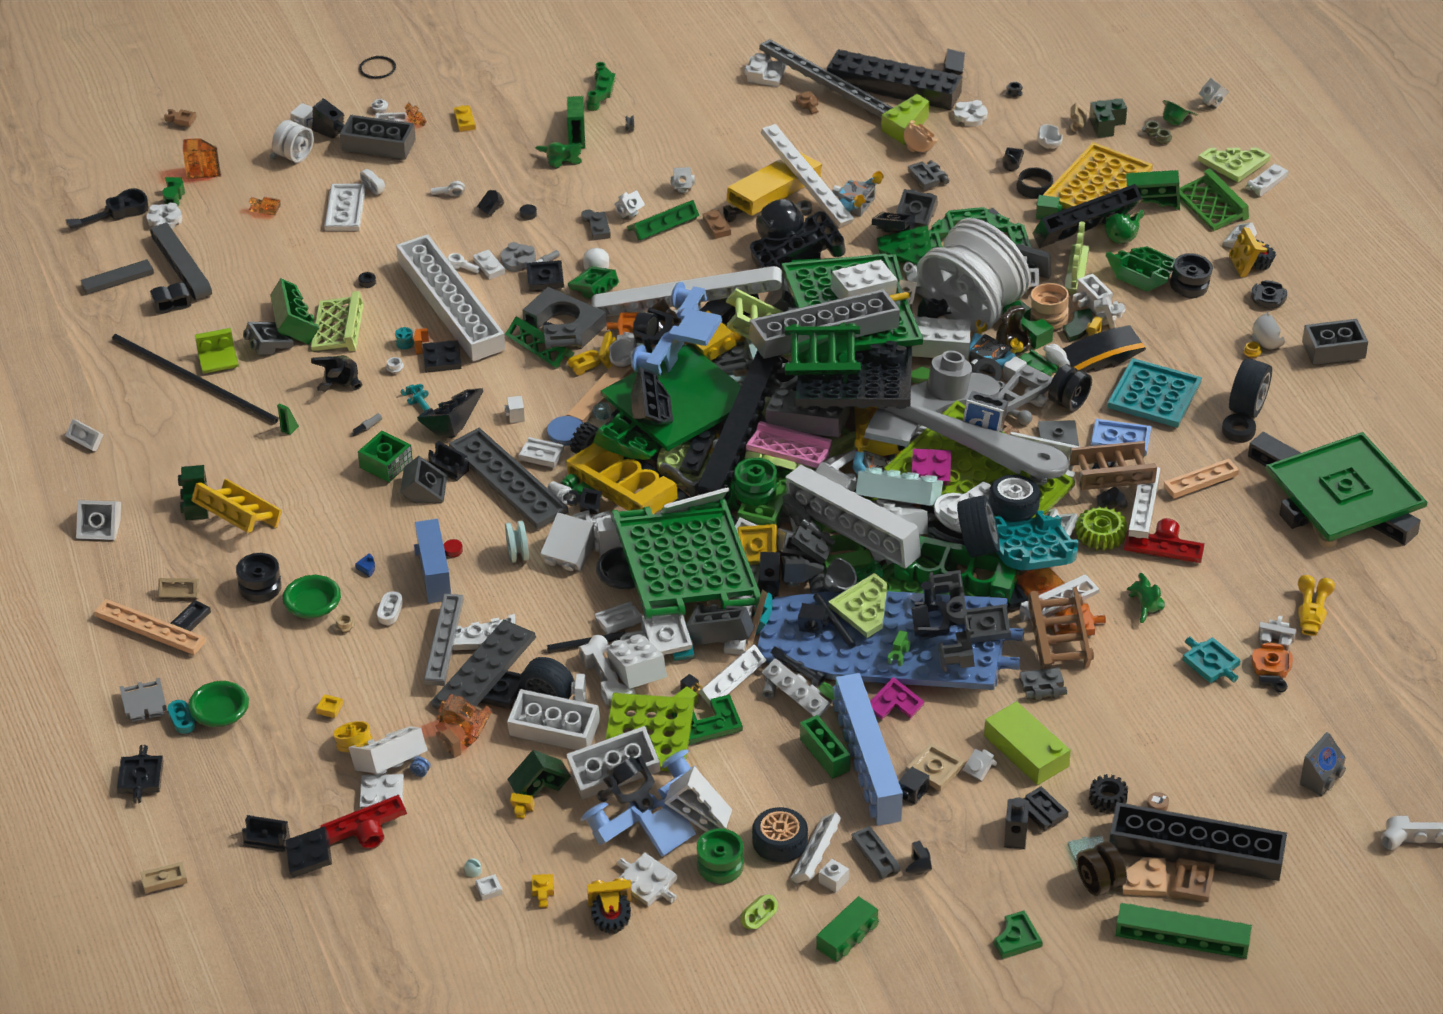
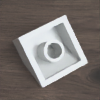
(98, 519)

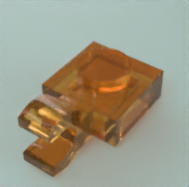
(267, 205)

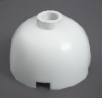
(1267, 332)

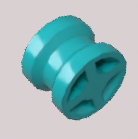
(404, 338)

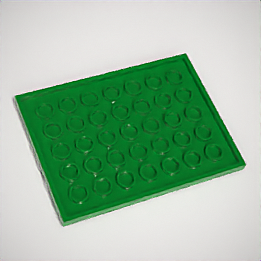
(811, 285)

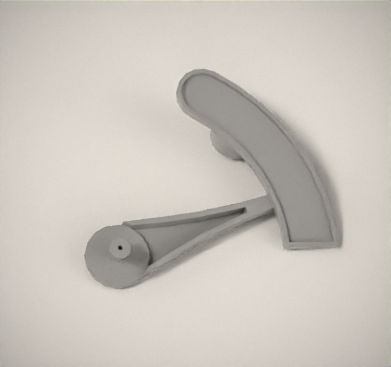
(951, 381)

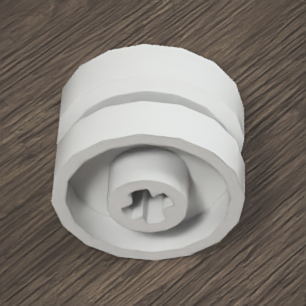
(292, 141)

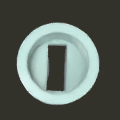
(471, 869)

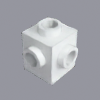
(1213, 93)
(682, 173)
(629, 204)

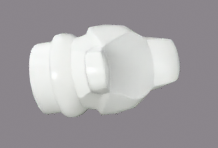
(1056, 355)

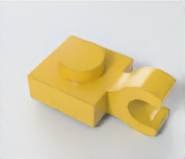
(543, 887)

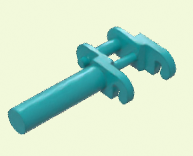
(417, 397)

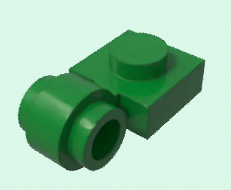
(573, 481)

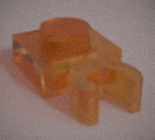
(414, 115)

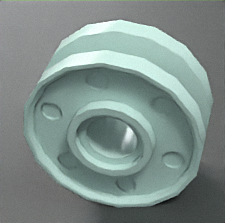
(516, 541)

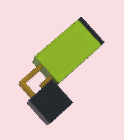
(689, 688)

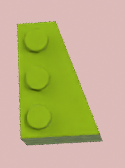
(898, 118)

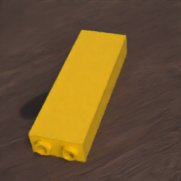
(766, 186)

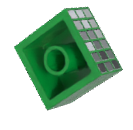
(385, 456)

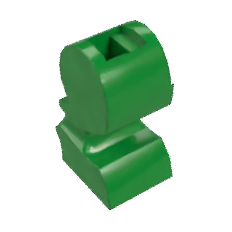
(174, 190)

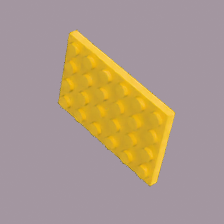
(1094, 175)

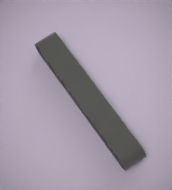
(181, 261)

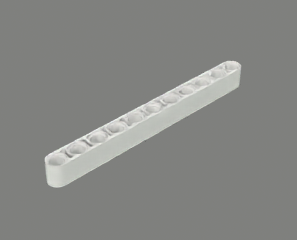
(715, 286)

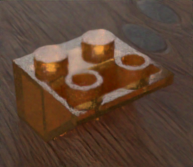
(200, 159)

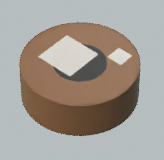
(1158, 801)

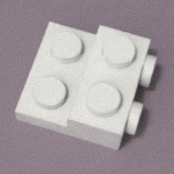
(764, 71)

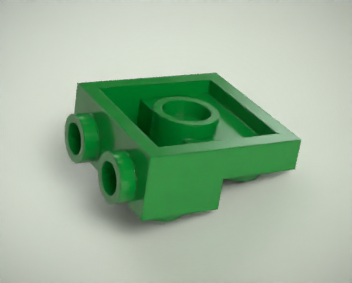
(594, 281)

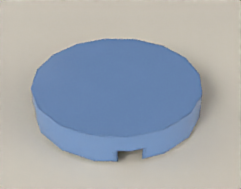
(562, 429)

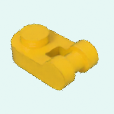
(584, 361)

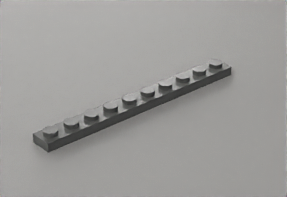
(824, 77)

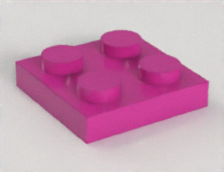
(932, 463)

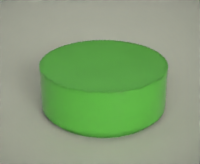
(827, 690)

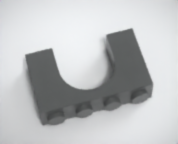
(554, 303)

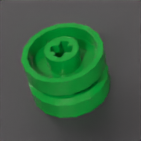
(755, 481)
(720, 856)

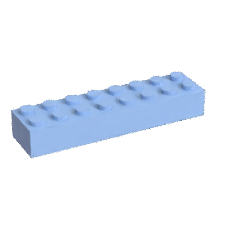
(867, 749)

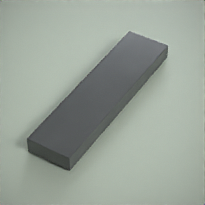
(117, 276)

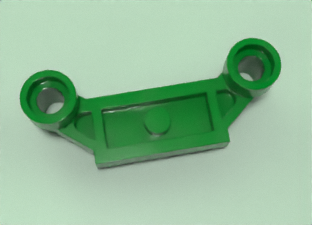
(603, 88)

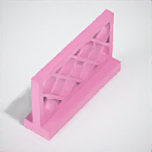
(800, 446)

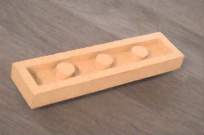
(1201, 478)

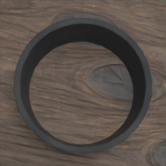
(1033, 192)

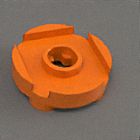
(1275, 651)

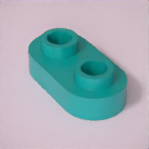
(181, 716)

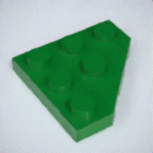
(907, 245)

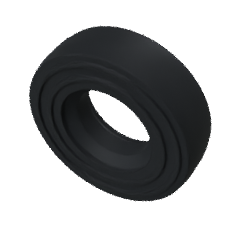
(1235, 435)

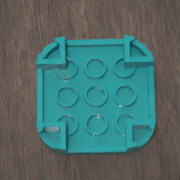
(1035, 543)

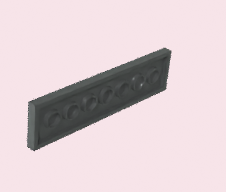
(509, 478)

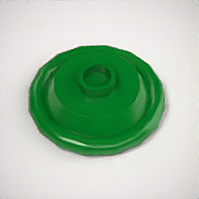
(311, 596)
(218, 703)

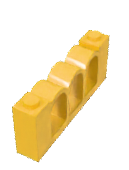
(594, 458)

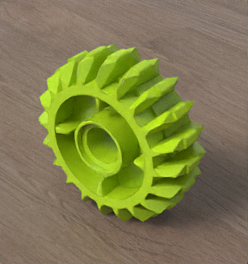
(1101, 528)

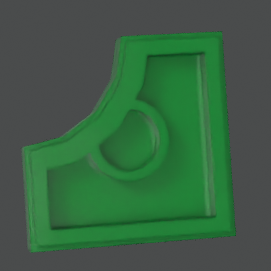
(1018, 936)

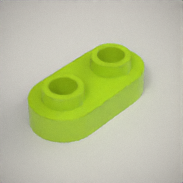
(758, 913)

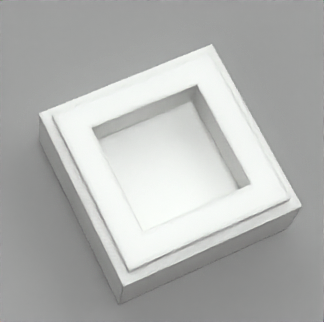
(488, 887)

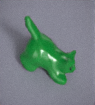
(560, 152)
(1148, 596)

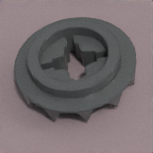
(994, 367)

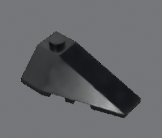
(452, 414)

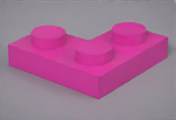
(896, 695)

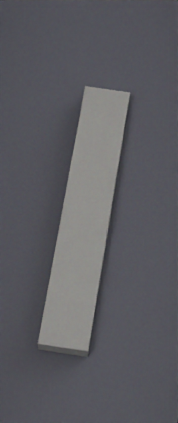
(443, 640)

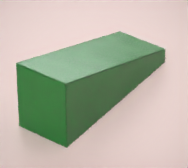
(287, 421)

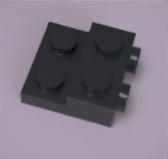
(893, 221)

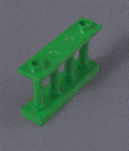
(832, 366)

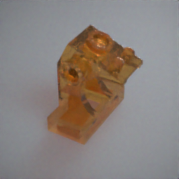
(472, 726)

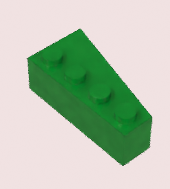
(292, 313)

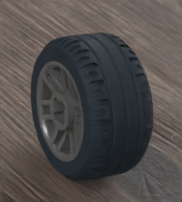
(547, 677)

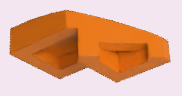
(420, 336)

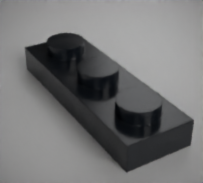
(698, 453)

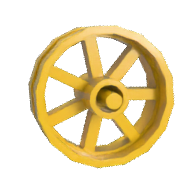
(351, 734)

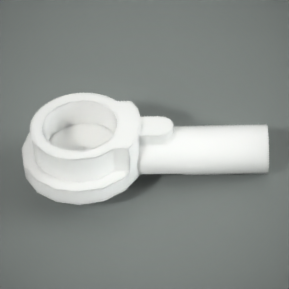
(454, 189)
(458, 261)

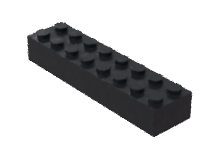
(896, 78)
(1182, 836)

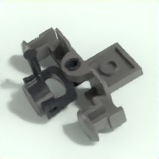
(986, 622)

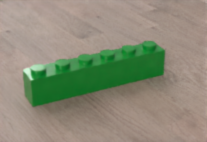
(1183, 930)

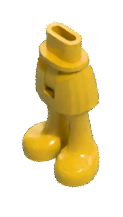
(1313, 614)

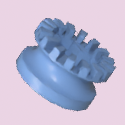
(420, 766)

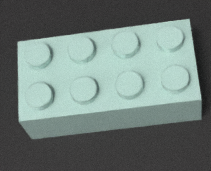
(899, 487)

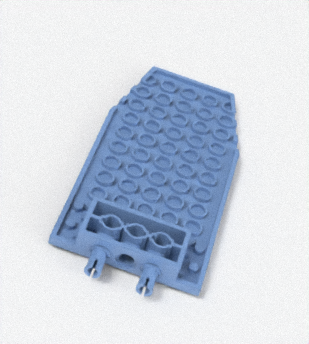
(870, 656)

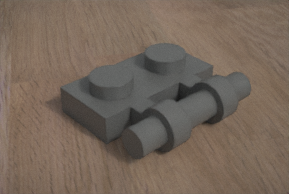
(928, 175)
(810, 544)
(1043, 683)

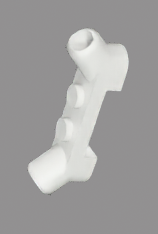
(592, 656)
(1402, 831)

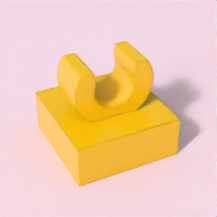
(521, 804)

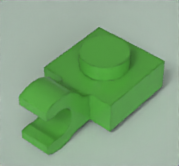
(900, 647)

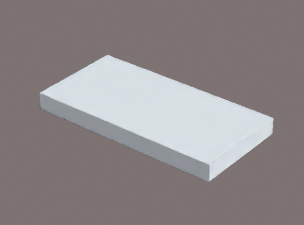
(345, 207)

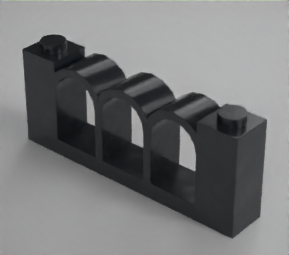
(1093, 213)

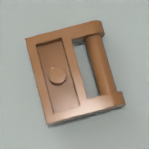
(1199, 883)

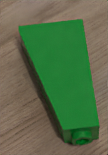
(576, 120)

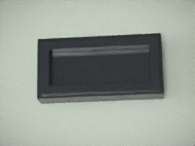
(192, 616)

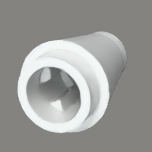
(560, 491)

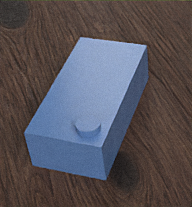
(432, 559)

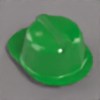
(1174, 113)

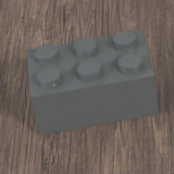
(1335, 341)

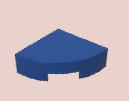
(366, 565)

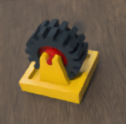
(1250, 252)
(610, 903)

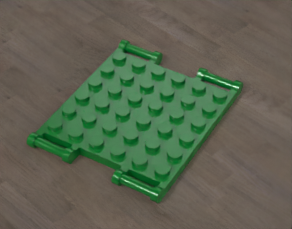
(685, 558)

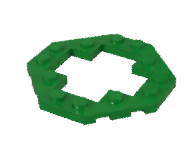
(941, 228)

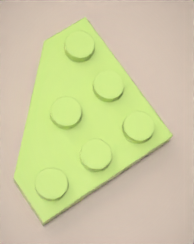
(1234, 162)
(863, 605)

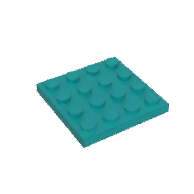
(1154, 392)

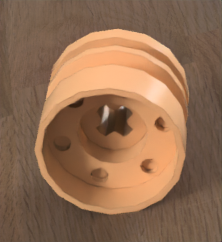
(1050, 303)

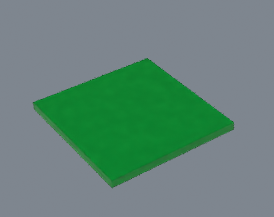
(698, 395)
(1346, 486)

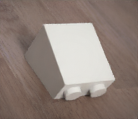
(569, 542)

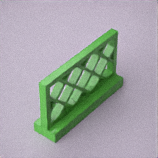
(1223, 194)

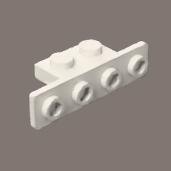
(796, 688)

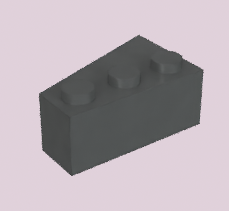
(719, 624)

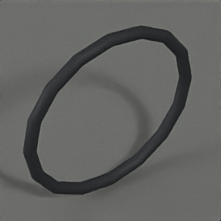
(381, 76)

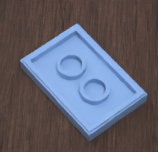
(1116, 432)

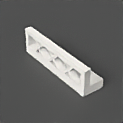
(1082, 583)

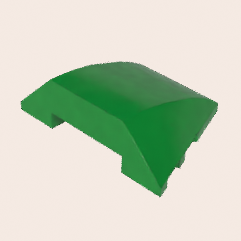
(1141, 267)
(625, 440)

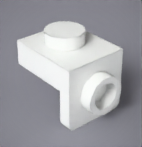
(979, 764)

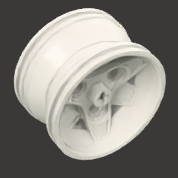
(975, 272)

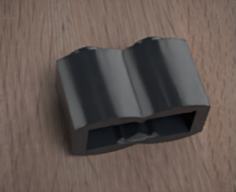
(169, 298)

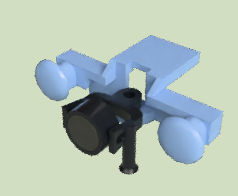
(695, 328)
(664, 828)

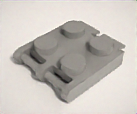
(143, 701)

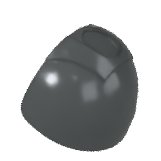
(839, 576)

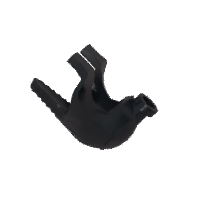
(338, 370)

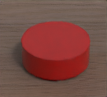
(453, 548)

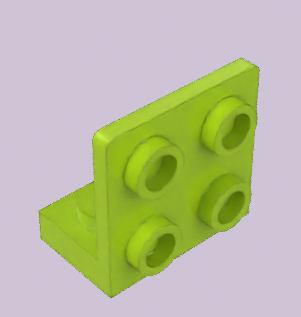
(216, 350)

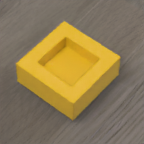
(1094, 326)
(329, 706)

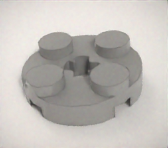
(525, 255)

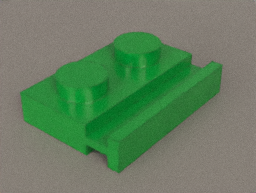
(1039, 362)

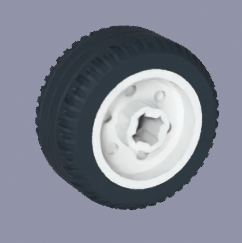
(1014, 498)

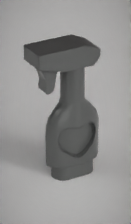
(675, 475)

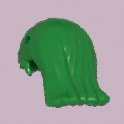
(1123, 228)

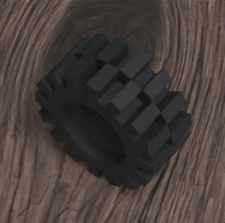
(583, 437)
(1107, 784)

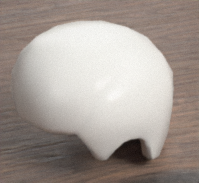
(1049, 136)
(596, 257)
(621, 352)

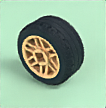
(779, 834)

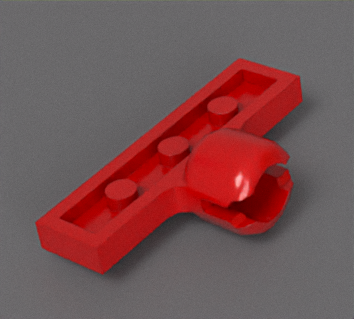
(1166, 543)
(366, 822)

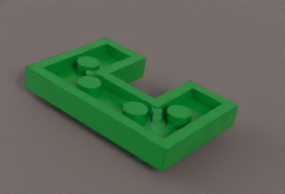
(723, 723)

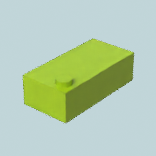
(1027, 743)

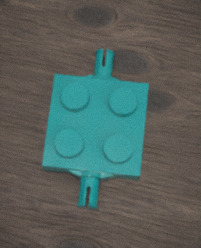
(1211, 659)

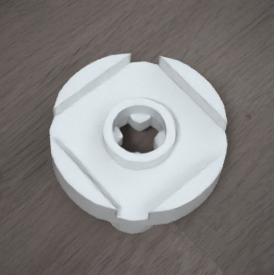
(970, 113)
(170, 211)

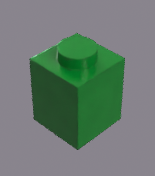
(1047, 205)

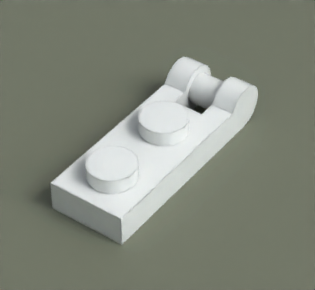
(1267, 180)

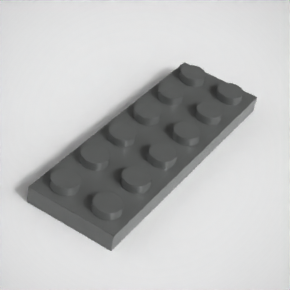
(487, 664)

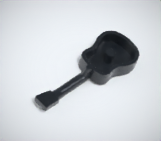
(128, 203)

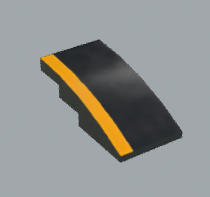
(1104, 348)

